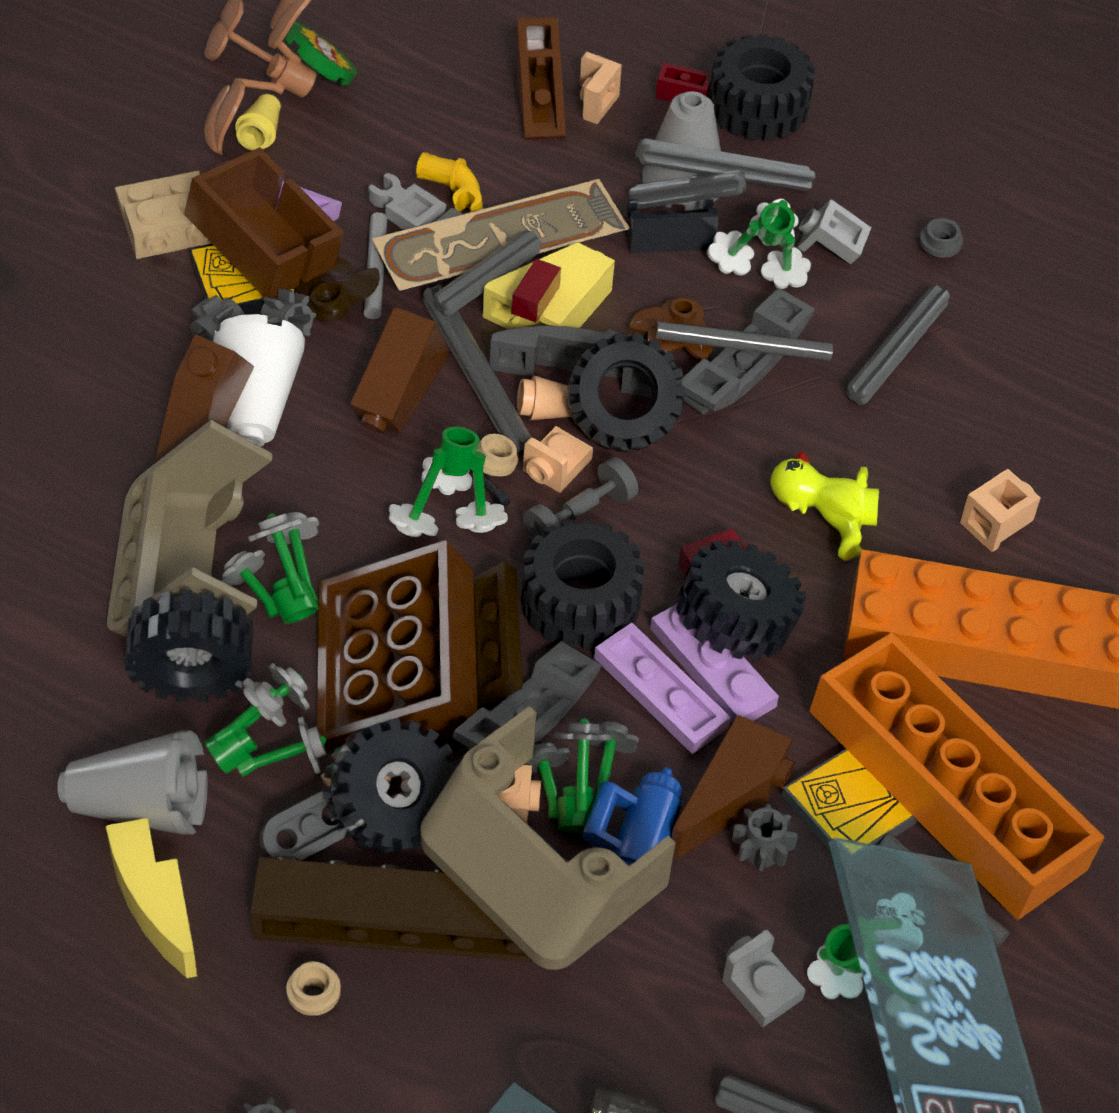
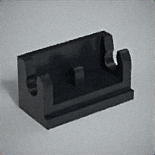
(671, 229)

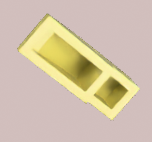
(152, 893)

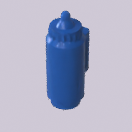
(648, 816)

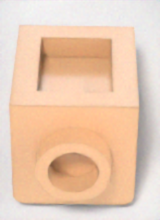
(599, 85)
(556, 458)

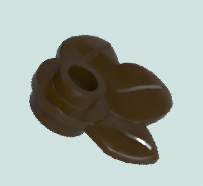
(338, 289)

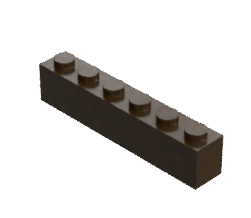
(372, 910)

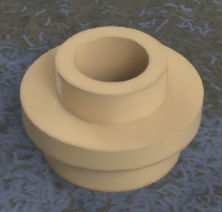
(500, 455)
(313, 975)

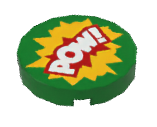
(321, 54)

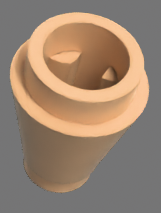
(542, 399)

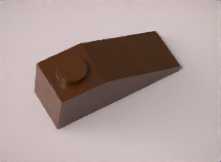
(540, 77)
(202, 391)
(738, 778)

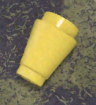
(259, 123)

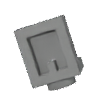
(834, 229)
(760, 978)

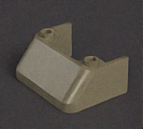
(174, 521)
(514, 875)

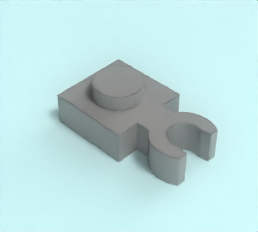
(406, 207)

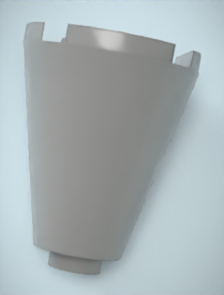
(688, 123)
(139, 782)

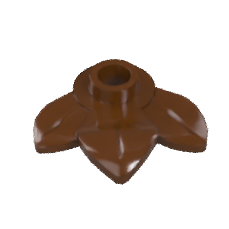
(675, 310)

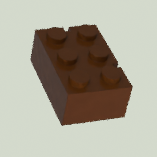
(267, 246)

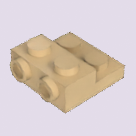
(156, 215)

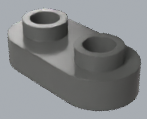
(304, 825)

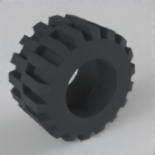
(761, 87)
(648, 360)
(587, 554)

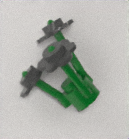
(577, 801)

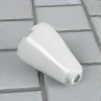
(276, 359)

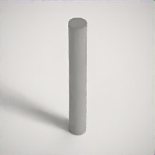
(378, 228)

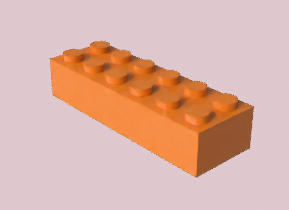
(990, 627)
(955, 775)

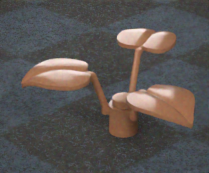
(285, 70)

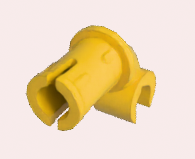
(452, 174)

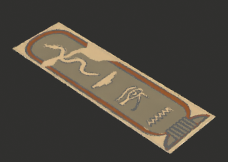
(463, 241)

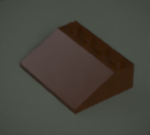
(397, 645)

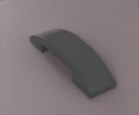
(555, 346)
(738, 371)
(551, 692)

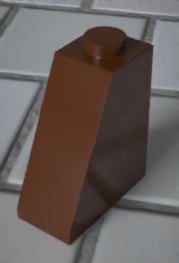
(399, 371)

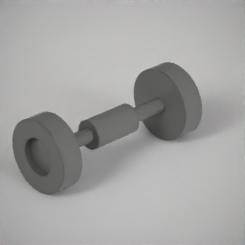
(616, 481)

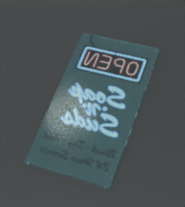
(933, 982)

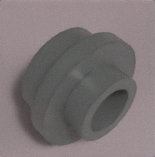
(941, 238)

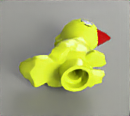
(841, 501)

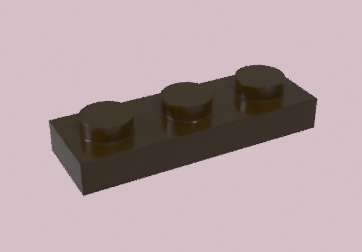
(497, 634)

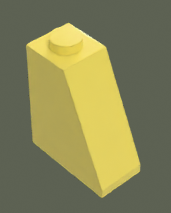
(583, 286)

